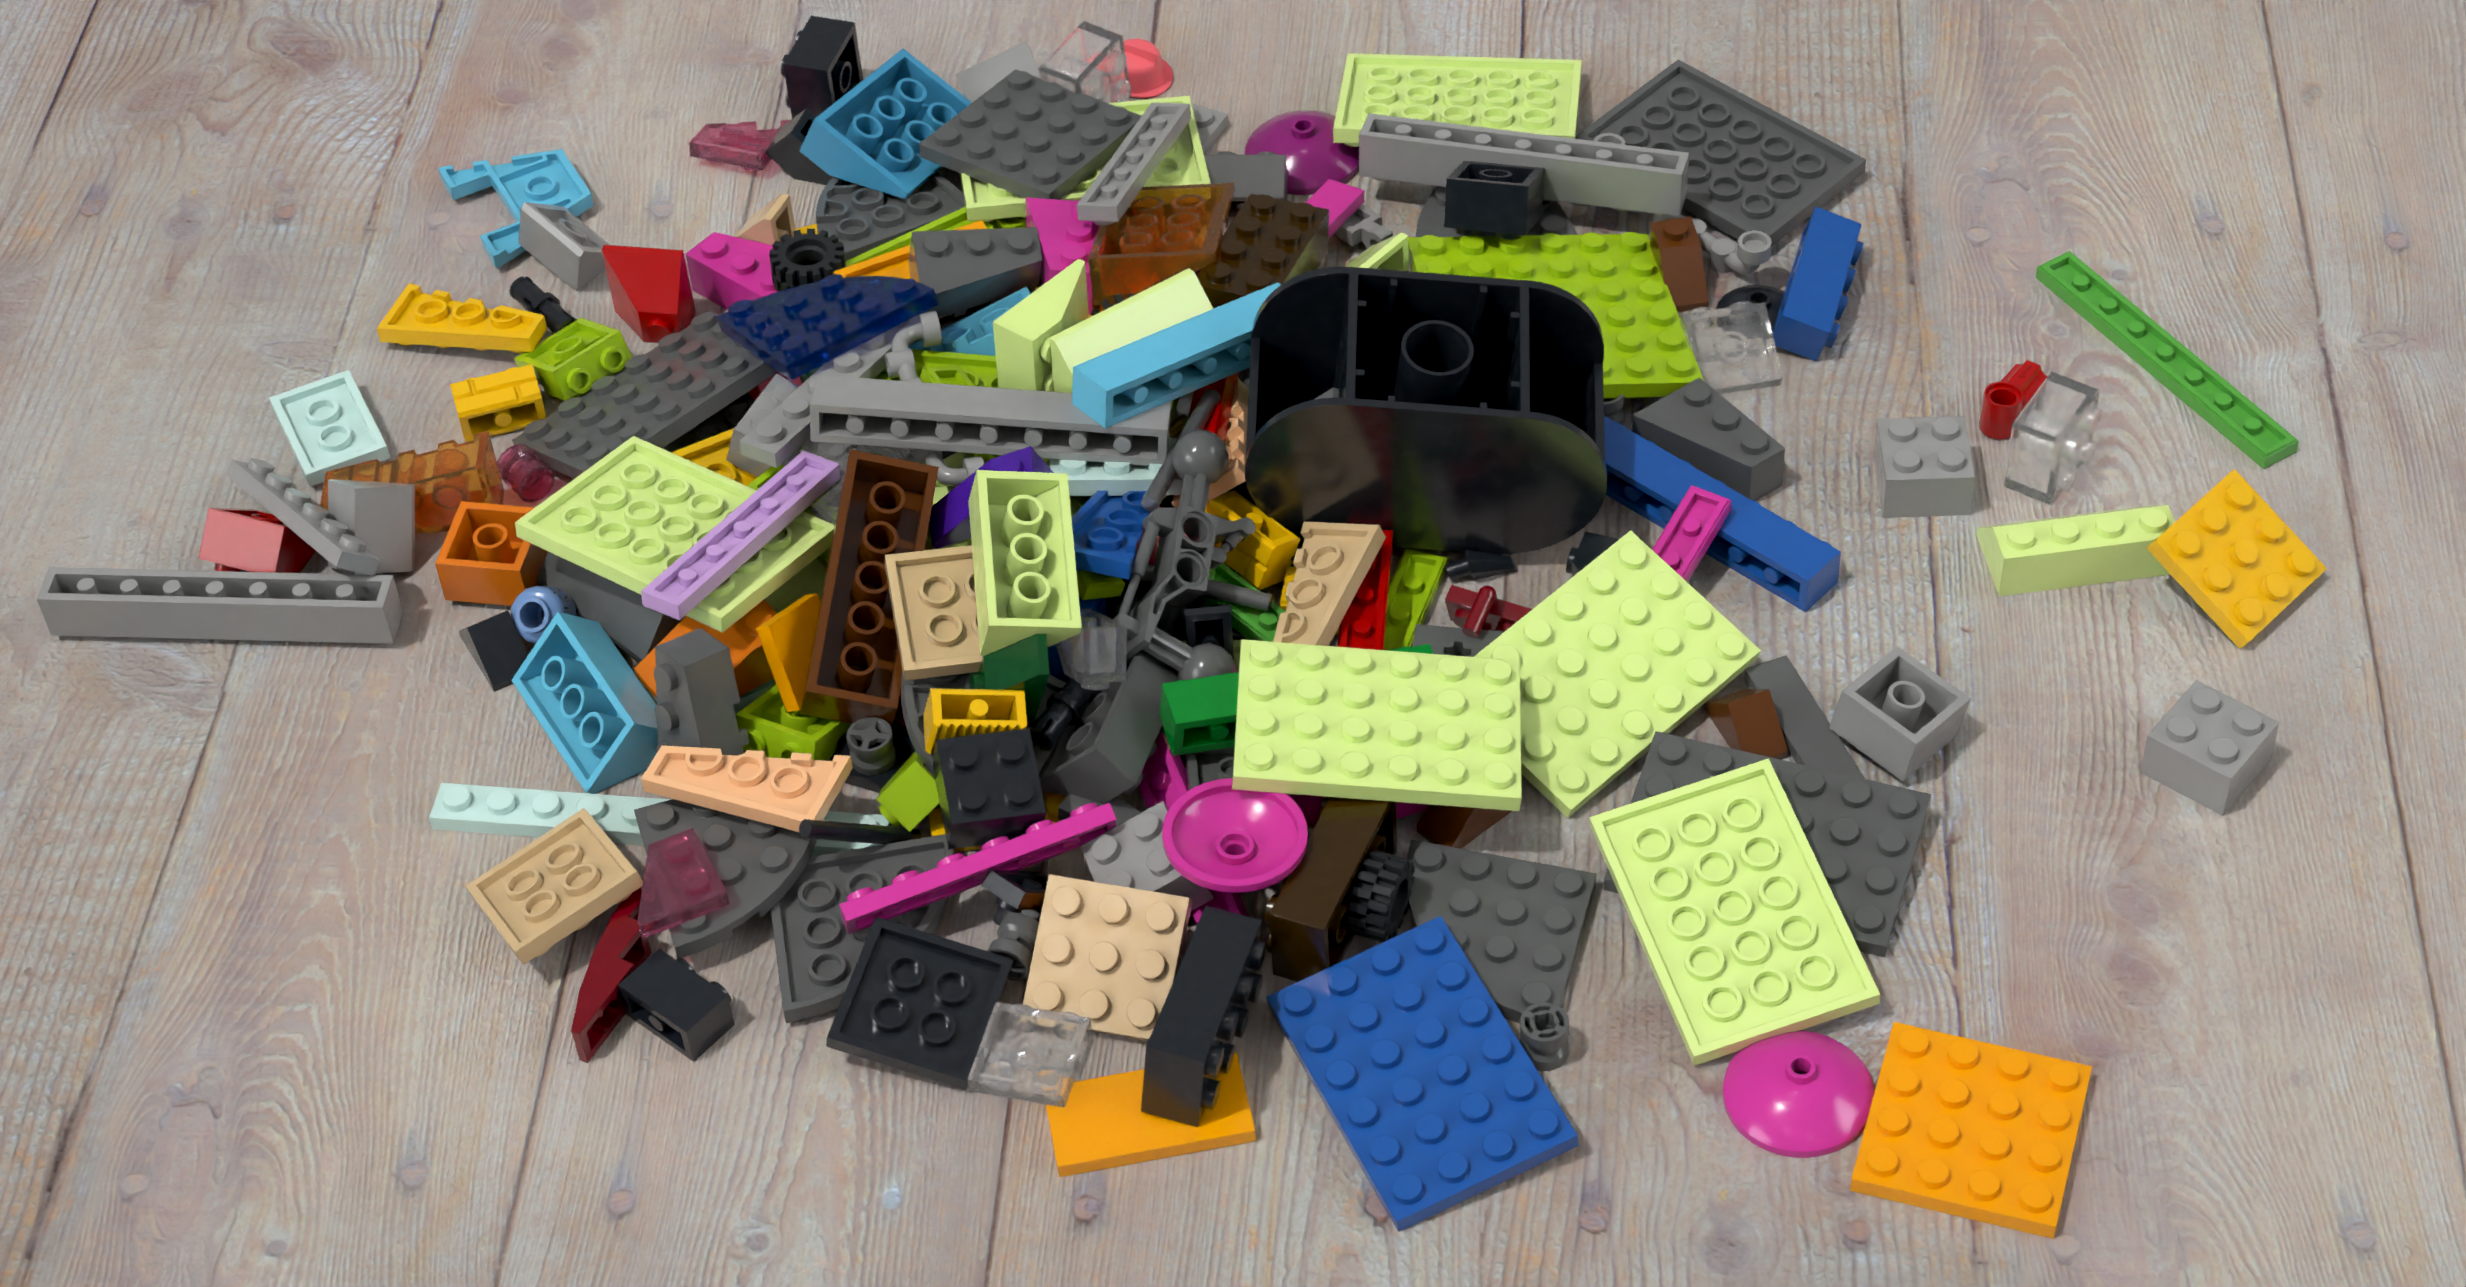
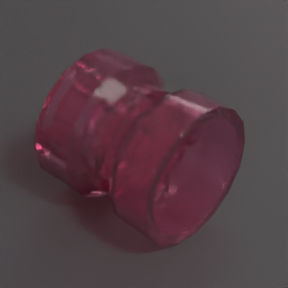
(525, 473)

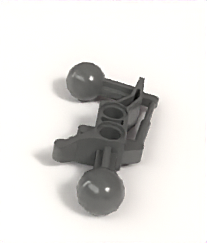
(1200, 461)

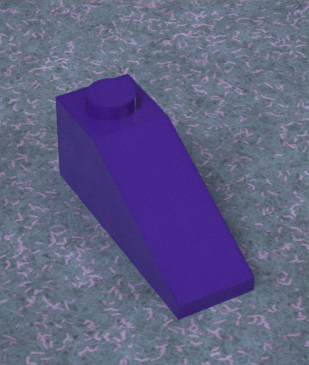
(951, 514)

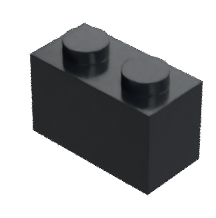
(677, 1004)

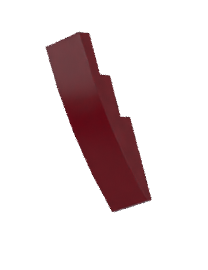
(613, 959)

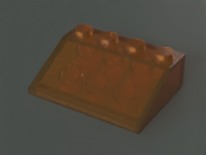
(1158, 238)

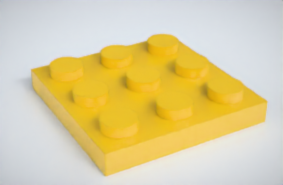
(2236, 558)

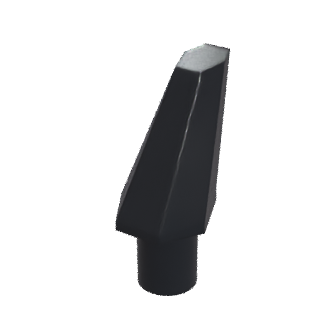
(1480, 565)

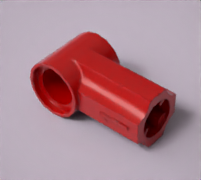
(2006, 399)

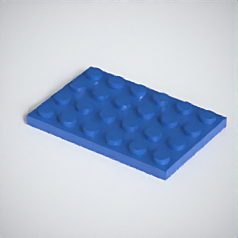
(1421, 1073)

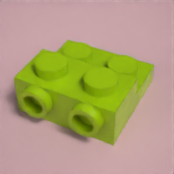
(576, 358)
(784, 732)

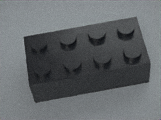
(1203, 1016)

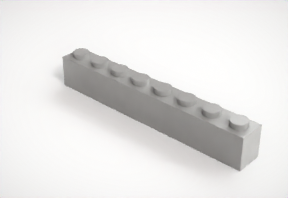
(1573, 173)
(979, 421)
(221, 605)

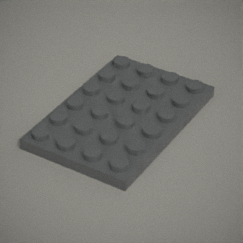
(1744, 159)
(651, 398)
(1855, 826)

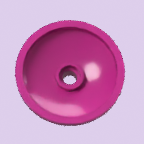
(1234, 837)
(1795, 1111)

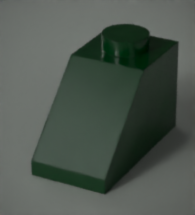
(1017, 668)

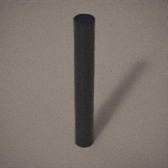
(855, 832)

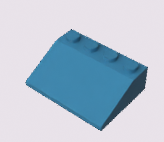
(878, 127)

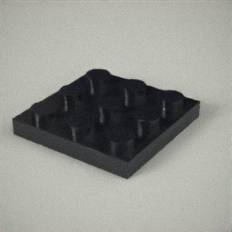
(919, 1002)

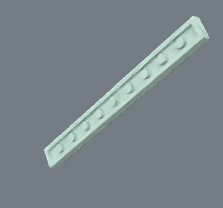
(538, 811)

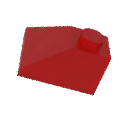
(650, 289)

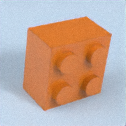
(485, 557)

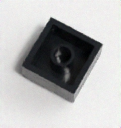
(821, 65)
(1494, 199)
(987, 786)

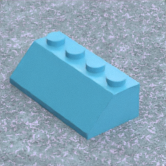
(589, 702)

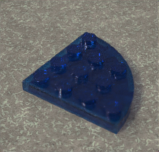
(823, 319)

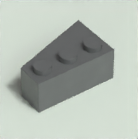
(975, 265)
(1714, 438)
(697, 695)

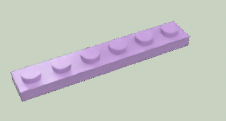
(740, 535)

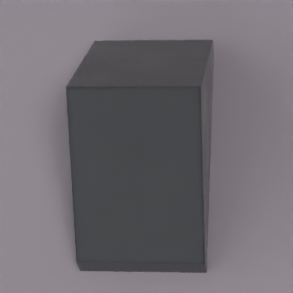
(495, 648)

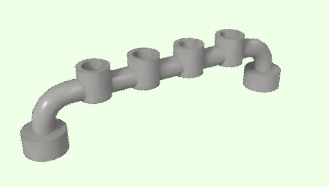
(1752, 248)
(902, 364)

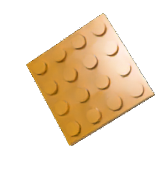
(1972, 1129)

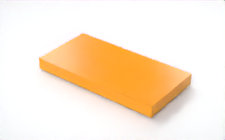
(1107, 1129)

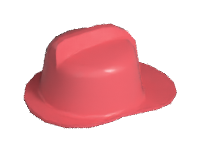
(1146, 70)

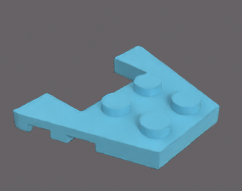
(530, 178)

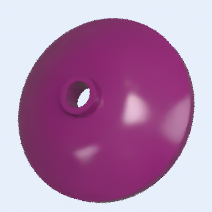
(1308, 148)

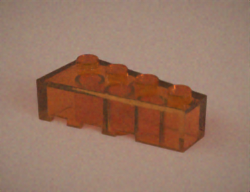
(440, 479)

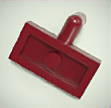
(1481, 610)

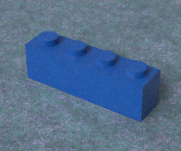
(1817, 284)

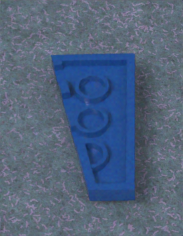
(1109, 533)

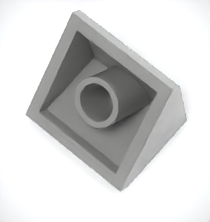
(561, 243)
(380, 516)

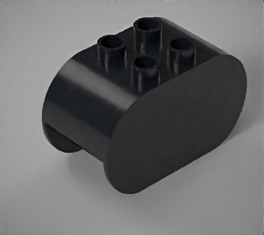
(1457, 415)

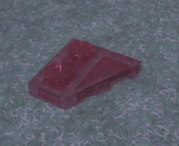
(734, 144)
(678, 884)

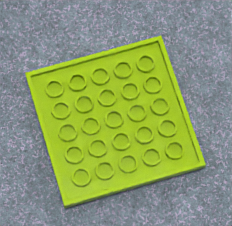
(1606, 272)

